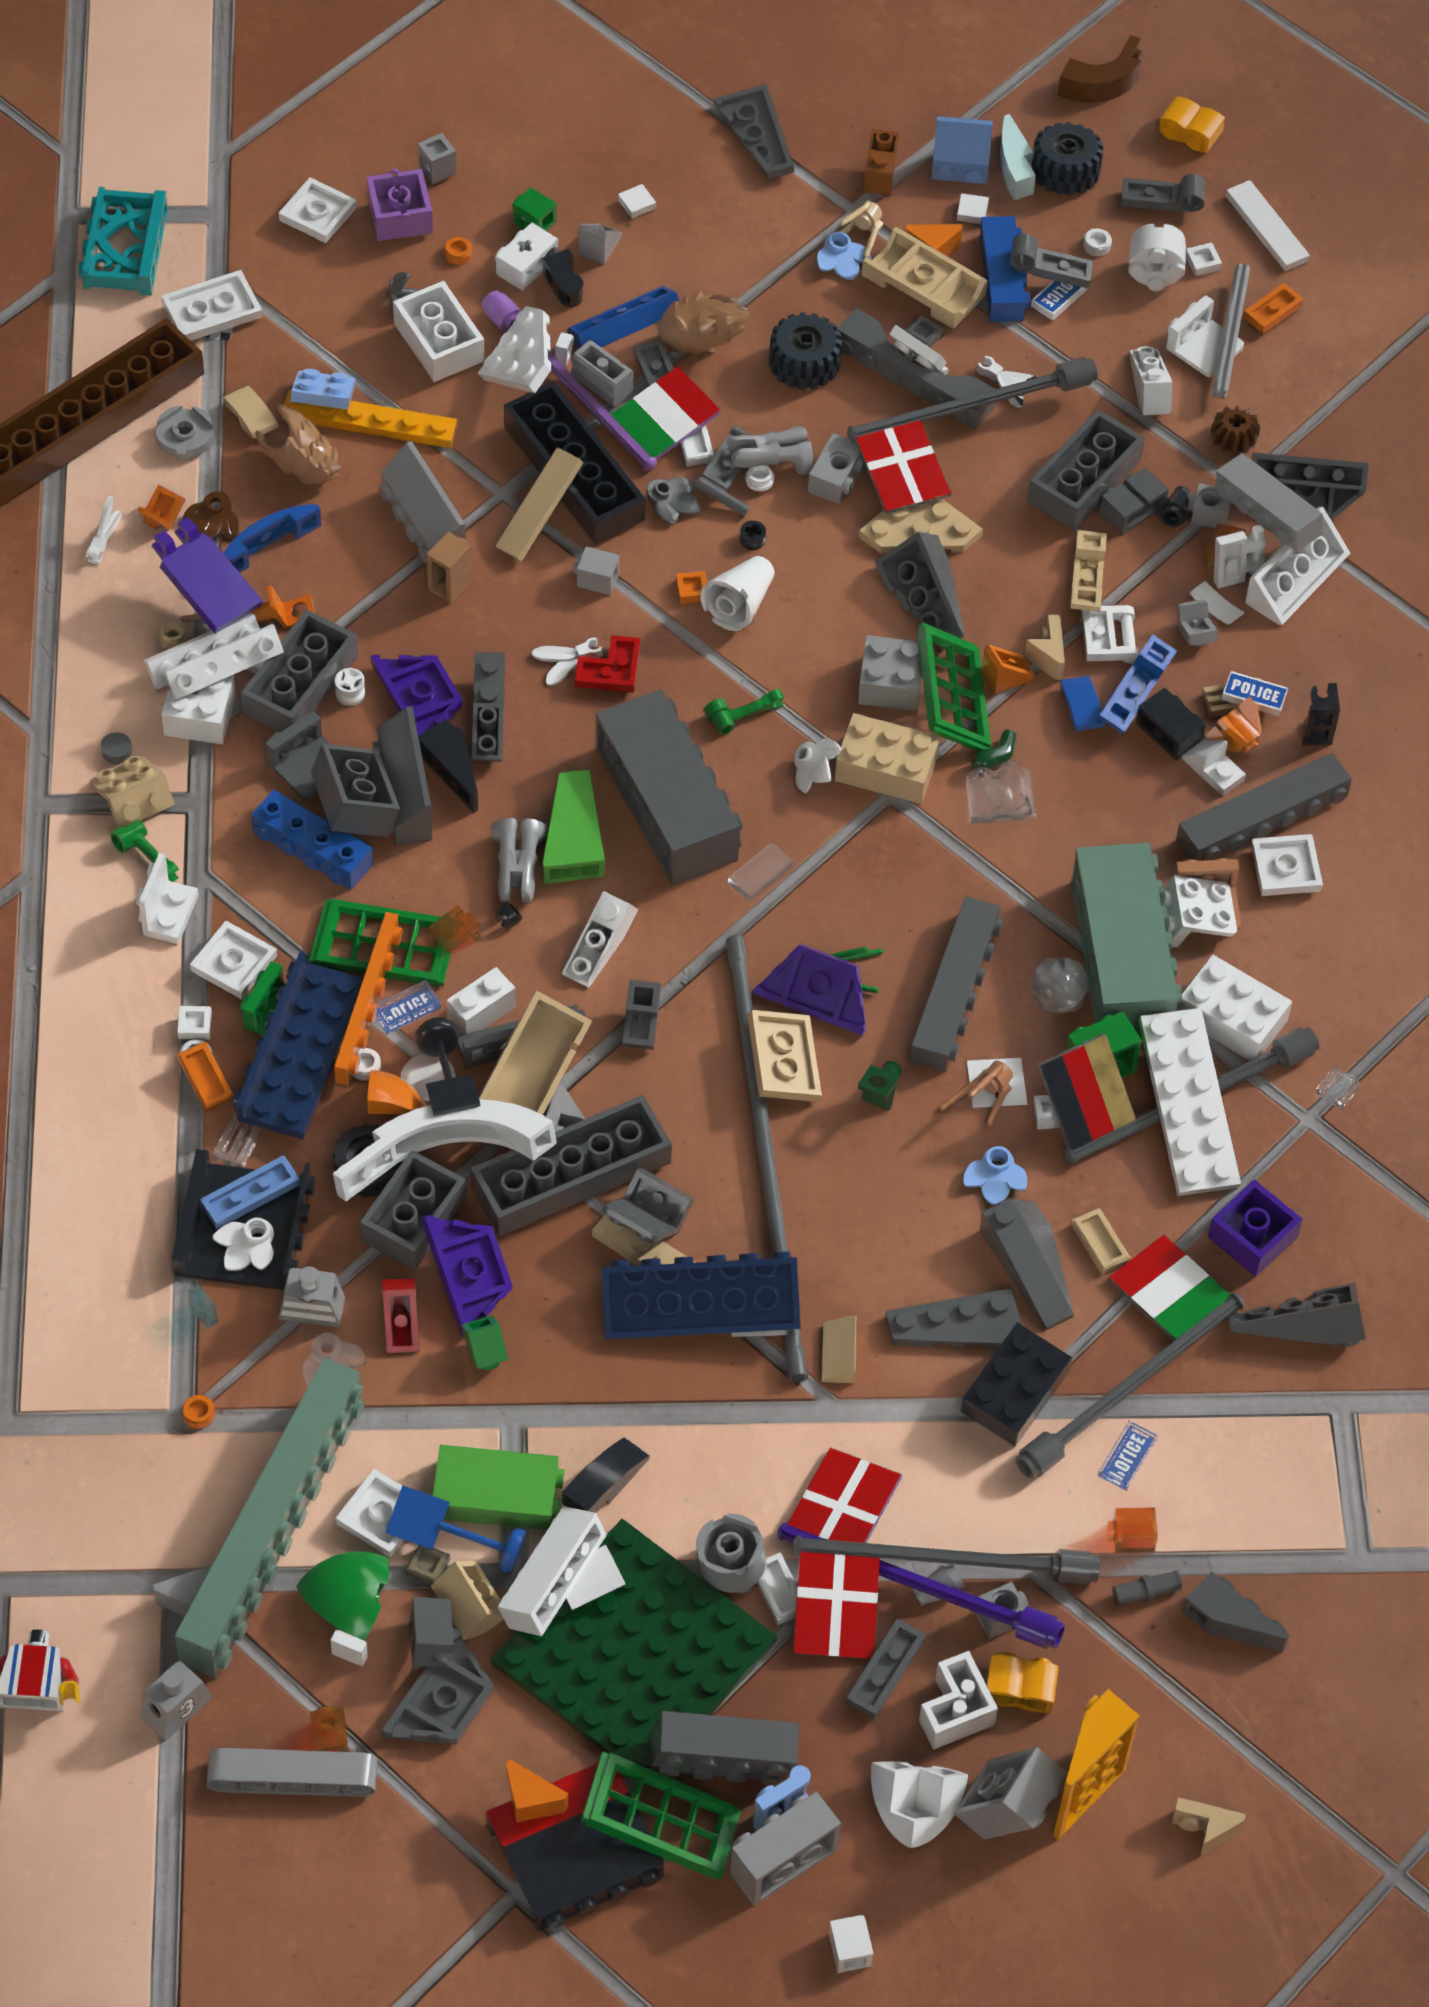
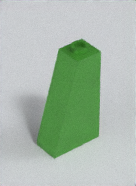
(574, 834)

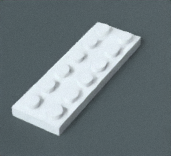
(1189, 1102)

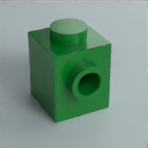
(534, 208)
(485, 1343)

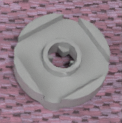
(187, 445)

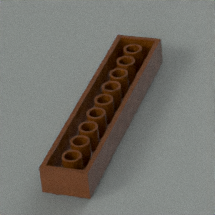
(95, 405)

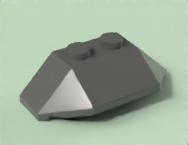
(1318, 481)

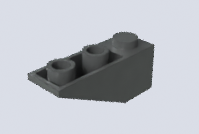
(1227, 1614)

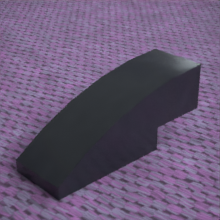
(604, 1477)

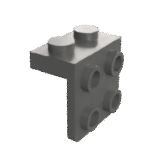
(294, 753)
(650, 1207)

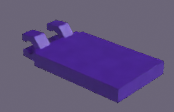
(205, 577)

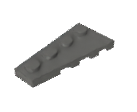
(758, 129)
(960, 1321)

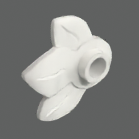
(813, 762)
(242, 1247)

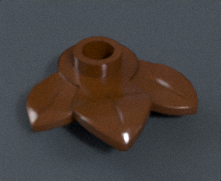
(214, 520)

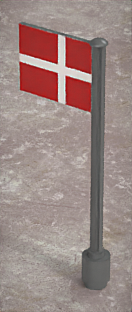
(900, 451)
(841, 1587)

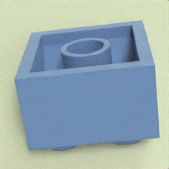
(961, 150)

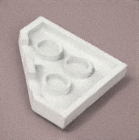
(522, 353)

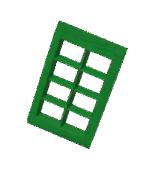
(954, 732)
(327, 932)
(601, 1791)

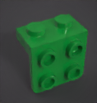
(262, 1000)

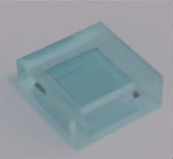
(202, 1306)

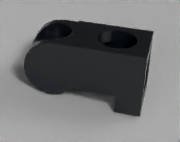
(562, 279)

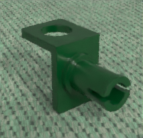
(880, 1084)

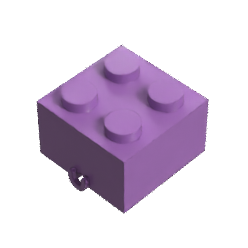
(399, 204)

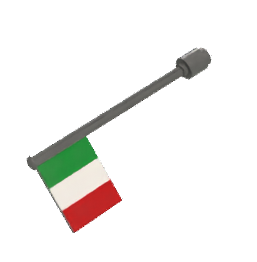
(1174, 1297)

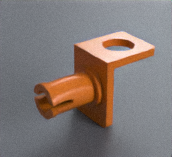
(281, 611)

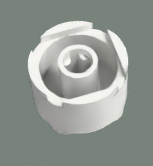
(1157, 256)

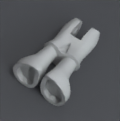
(772, 448)
(518, 866)

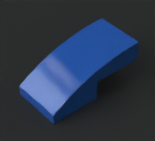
(1082, 703)

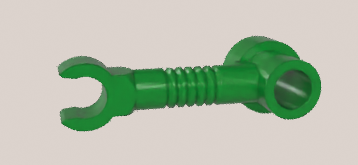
(723, 717)
(133, 836)

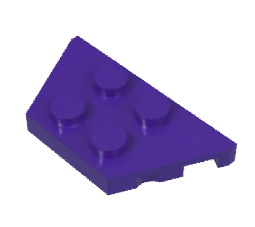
(419, 684)
(818, 987)
(468, 1267)

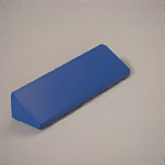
(624, 318)

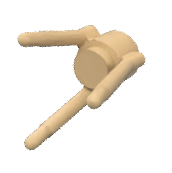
(865, 218)

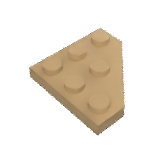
(935, 518)

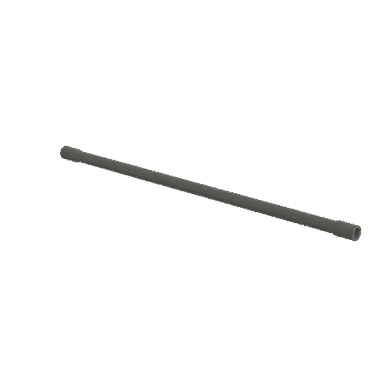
(738, 960)

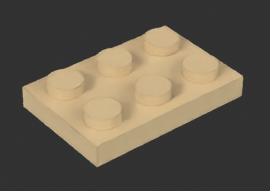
(784, 1056)

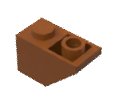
(881, 162)

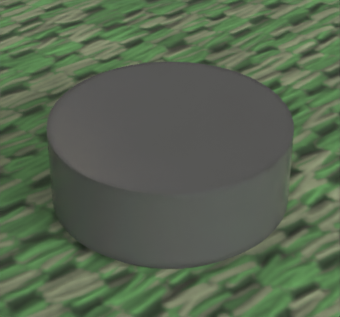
(116, 747)

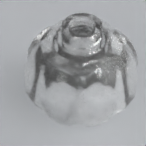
(1060, 985)

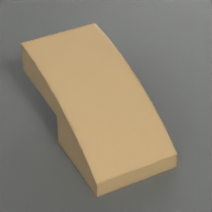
(250, 411)

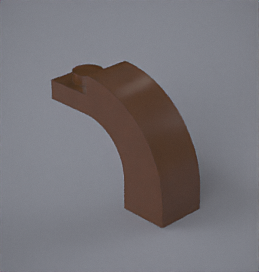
(1102, 82)

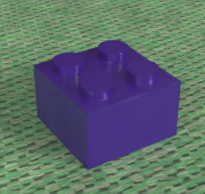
(1254, 1228)

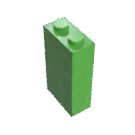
(498, 1486)

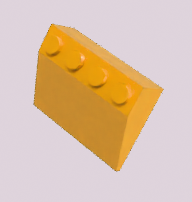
(1098, 1757)

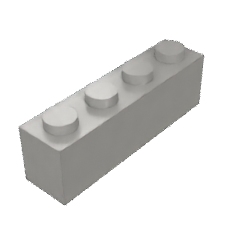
(1269, 502)

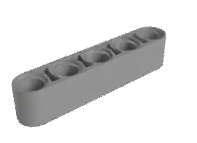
(291, 1772)

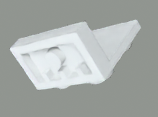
(164, 904)

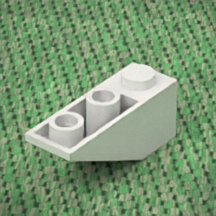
(1151, 381)
(599, 938)

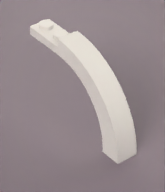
(419, 1129)

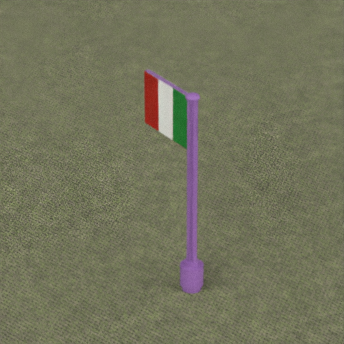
(645, 424)

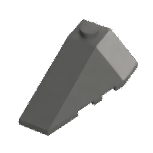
(923, 582)
(1029, 1255)
(1326, 1319)

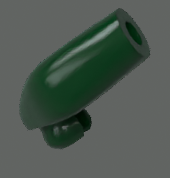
(997, 755)

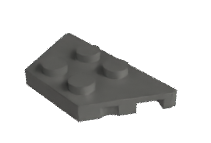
(442, 1699)

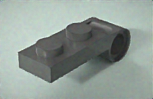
(1167, 196)
(1049, 264)

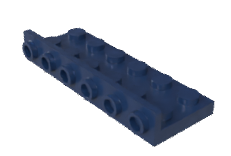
(297, 1049)
(701, 1296)

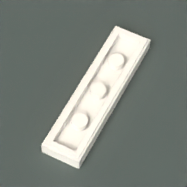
(1267, 225)

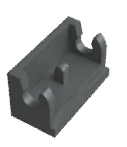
(430, 1631)

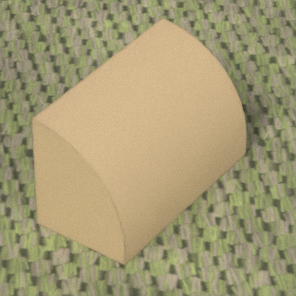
(471, 1598)

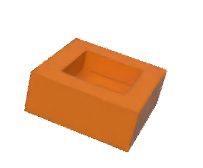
(690, 586)

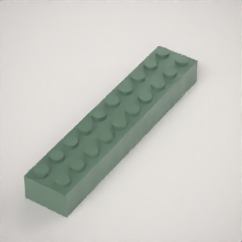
(269, 1519)

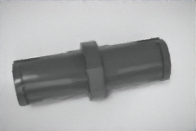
(1147, 1588)

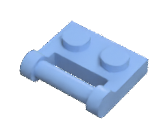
(778, 1799)

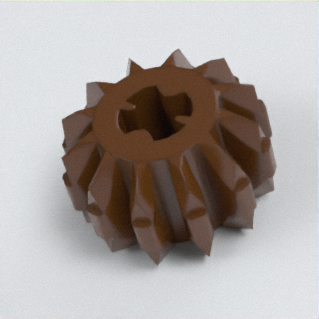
(1235, 429)

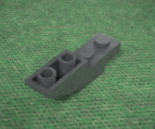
(488, 707)

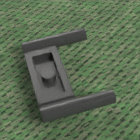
(720, 476)

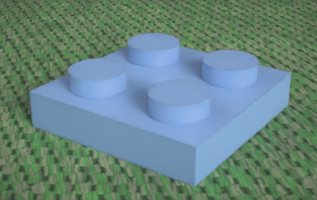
(323, 389)

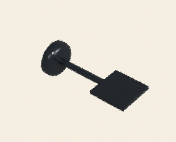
(437, 1039)

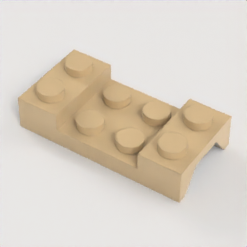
(927, 277)

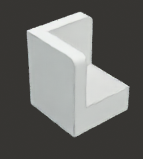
(850, 1943)

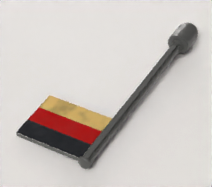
(1094, 1102)

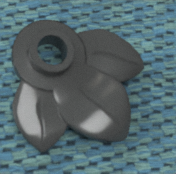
(675, 500)

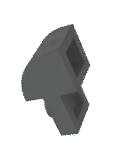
(641, 1014)

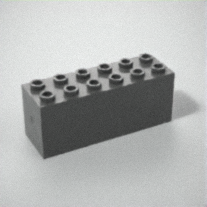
(668, 786)

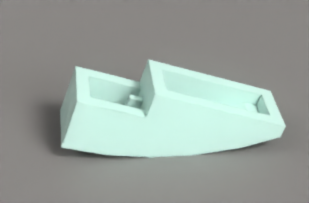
(1016, 160)

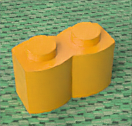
(1191, 124)
(1022, 1682)

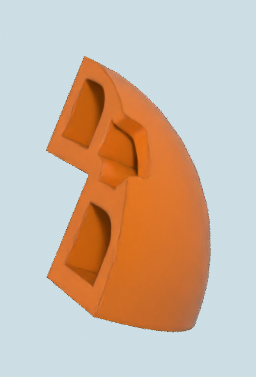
(391, 1094)

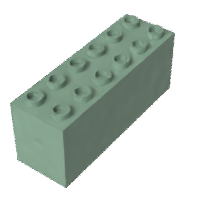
(1124, 931)

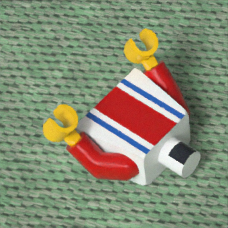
(37, 1676)

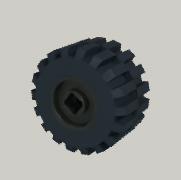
(1067, 158)
(805, 350)

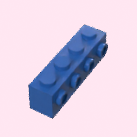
(311, 840)

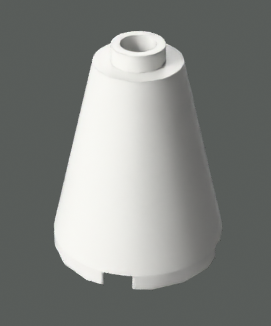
(737, 593)

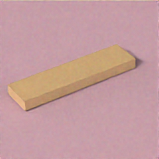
(539, 504)

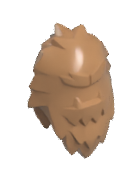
(701, 323)
(305, 451)

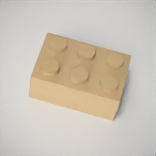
(887, 758)

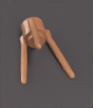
(992, 1080)

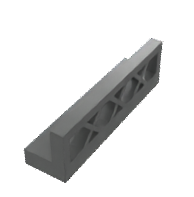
(487, 1044)

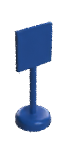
(421, 1516)

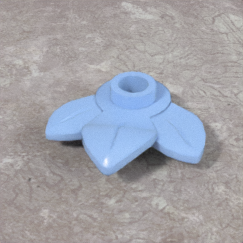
(841, 256)
(995, 1179)

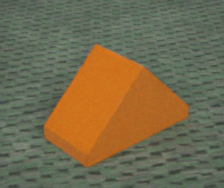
(941, 237)
(1004, 669)
(533, 1795)

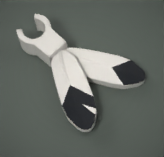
(1003, 378)

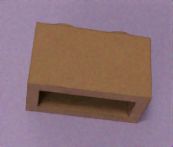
(449, 567)

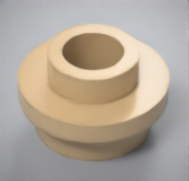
(169, 629)

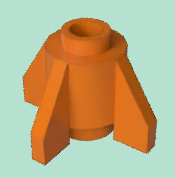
(1238, 728)

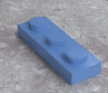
(250, 1192)

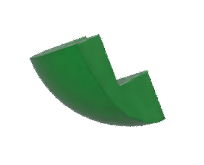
(347, 1590)

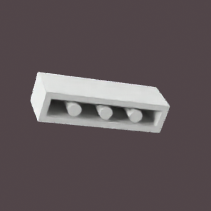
(552, 1571)

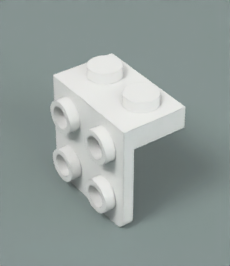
(1197, 337)
(1198, 907)

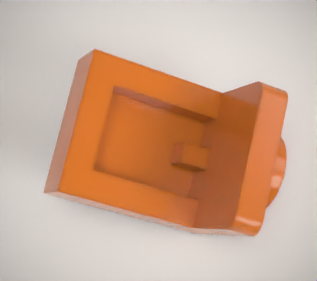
(162, 508)

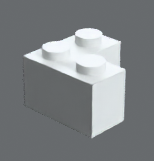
(202, 715)
(964, 1704)

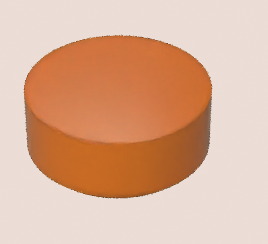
(458, 251)
(198, 1412)

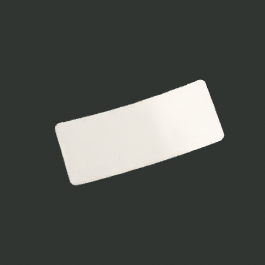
(1217, 604)

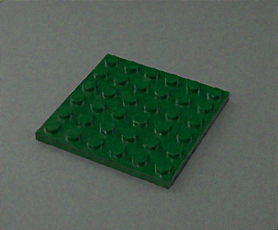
(637, 1650)

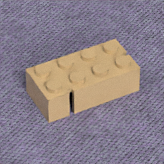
(536, 1054)

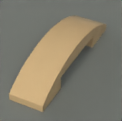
(1088, 571)

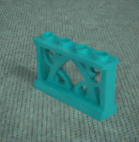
(142, 270)

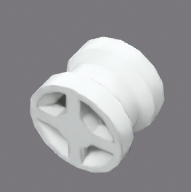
(355, 681)

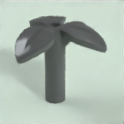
(397, 290)

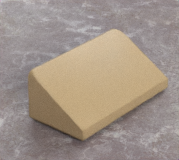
(839, 1350)

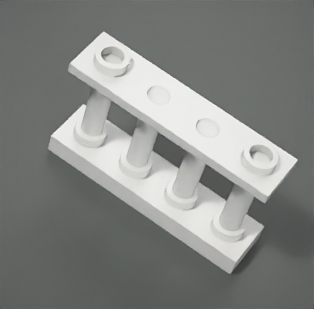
(213, 656)

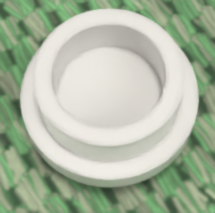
(759, 478)

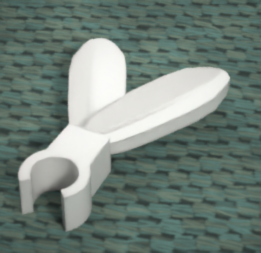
(106, 528)
(566, 658)

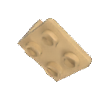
(133, 790)

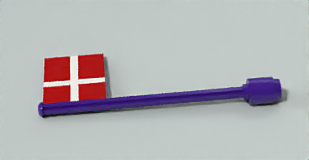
(846, 1506)

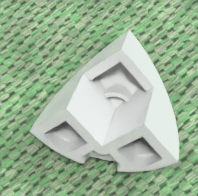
(916, 1800)

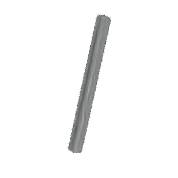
(1231, 331)

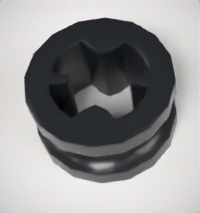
(752, 527)

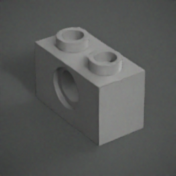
(836, 469)

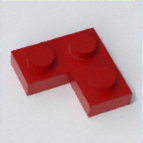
(614, 673)

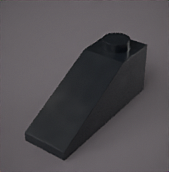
(447, 755)

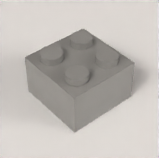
(890, 673)

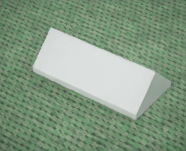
(1293, 576)

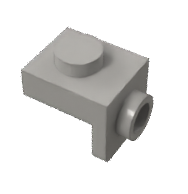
(1195, 623)

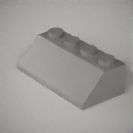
(419, 500)

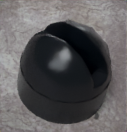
(509, 915)

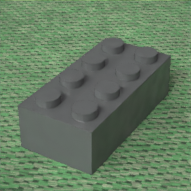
(1084, 469)
(301, 675)
(724, 1747)

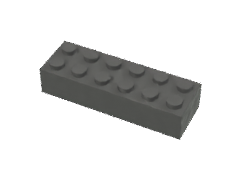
(582, 1164)

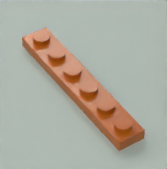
(365, 1007)

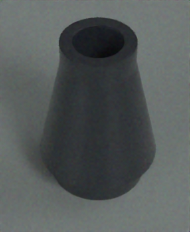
(1175, 507)

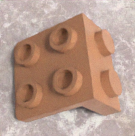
(1216, 870)

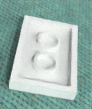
(212, 305)

